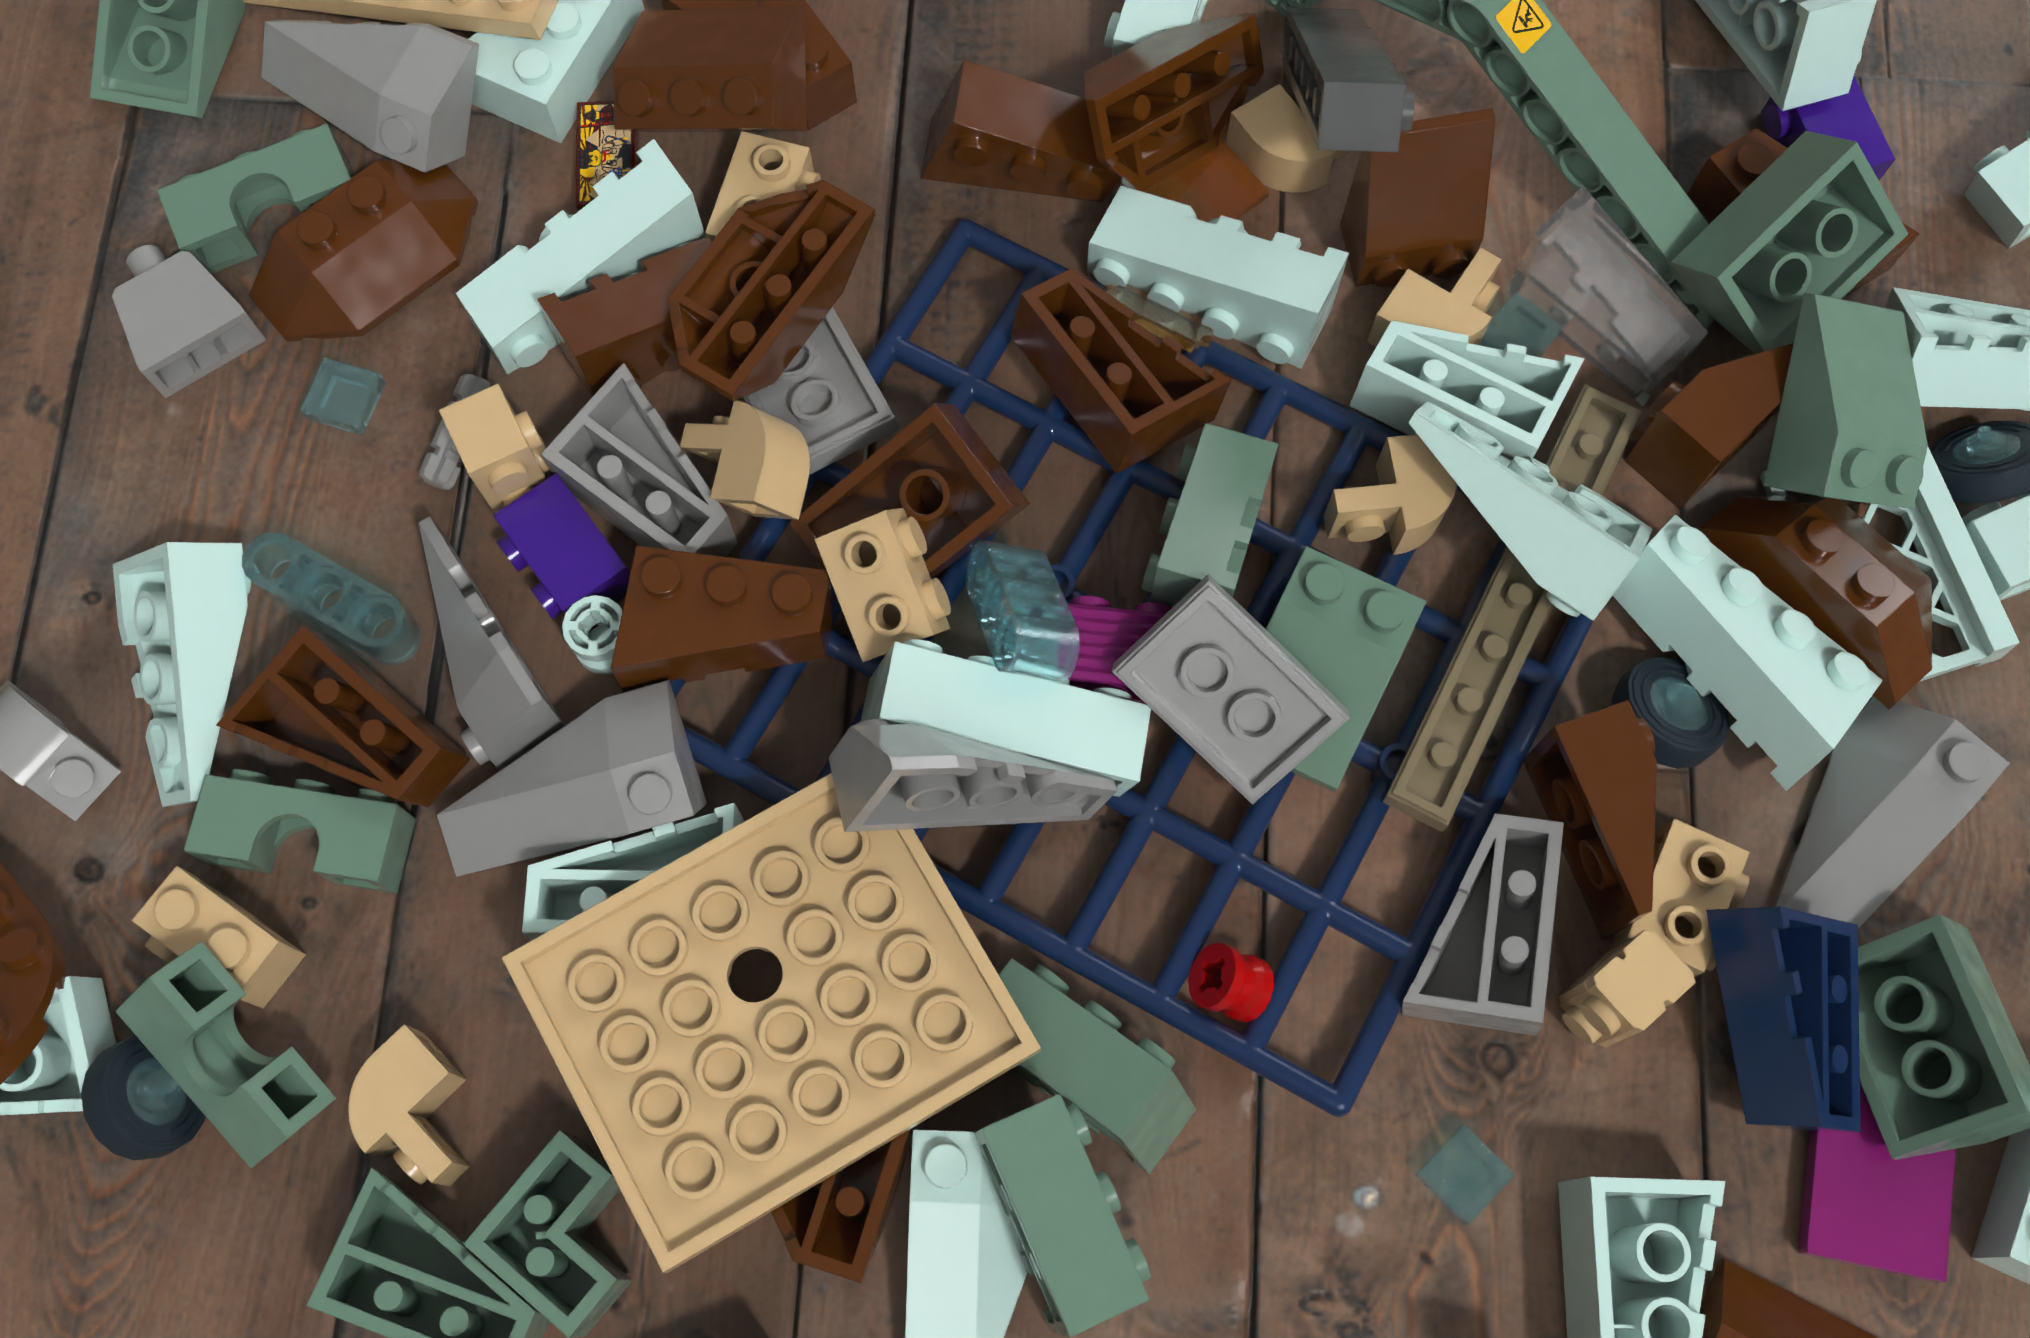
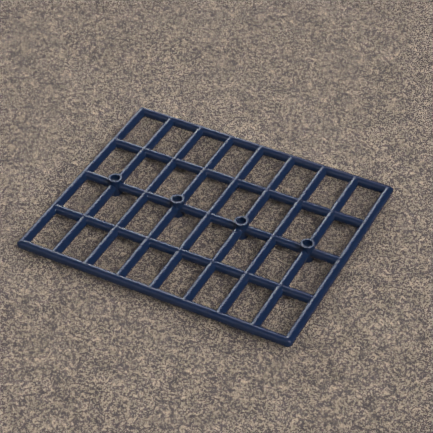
(1149, 811)

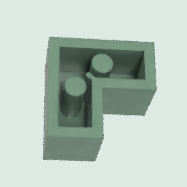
(538, 1240)

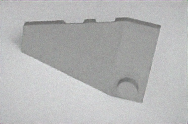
(382, 84)
(488, 675)
(938, 779)
(589, 782)
(1883, 807)

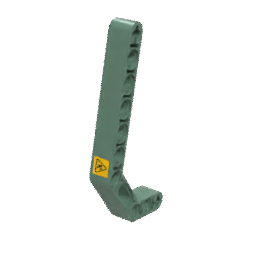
(1571, 119)

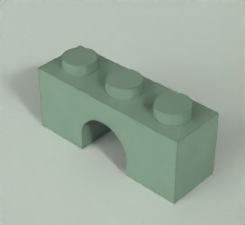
(217, 208)
(247, 820)
(190, 1029)

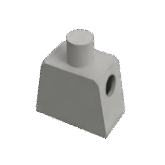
(180, 319)

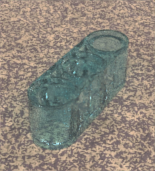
(313, 579)
(1022, 611)

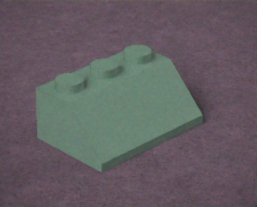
(1797, 229)
(1937, 1043)

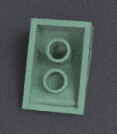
(162, 52)
(1850, 407)
(1350, 639)

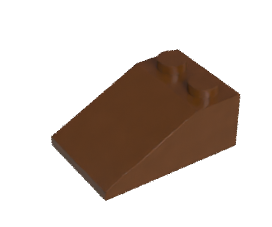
(1421, 203)
(1707, 422)
(937, 475)
(1602, 785)

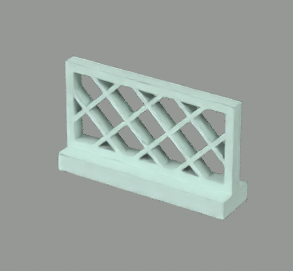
(1955, 572)

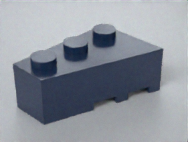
(1791, 1015)

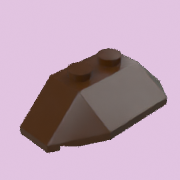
(1171, 97)
(364, 251)
(766, 286)
(1839, 576)
(844, 1215)

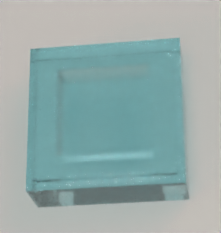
(1523, 325)
(343, 396)
(1464, 1174)

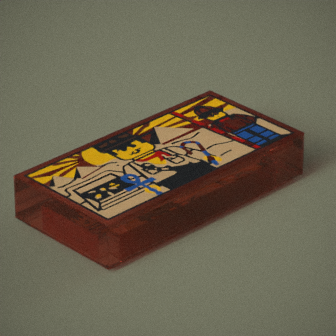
(600, 148)

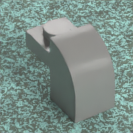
(48, 756)

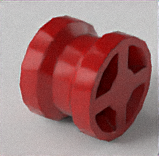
(1231, 982)

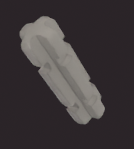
(440, 467)

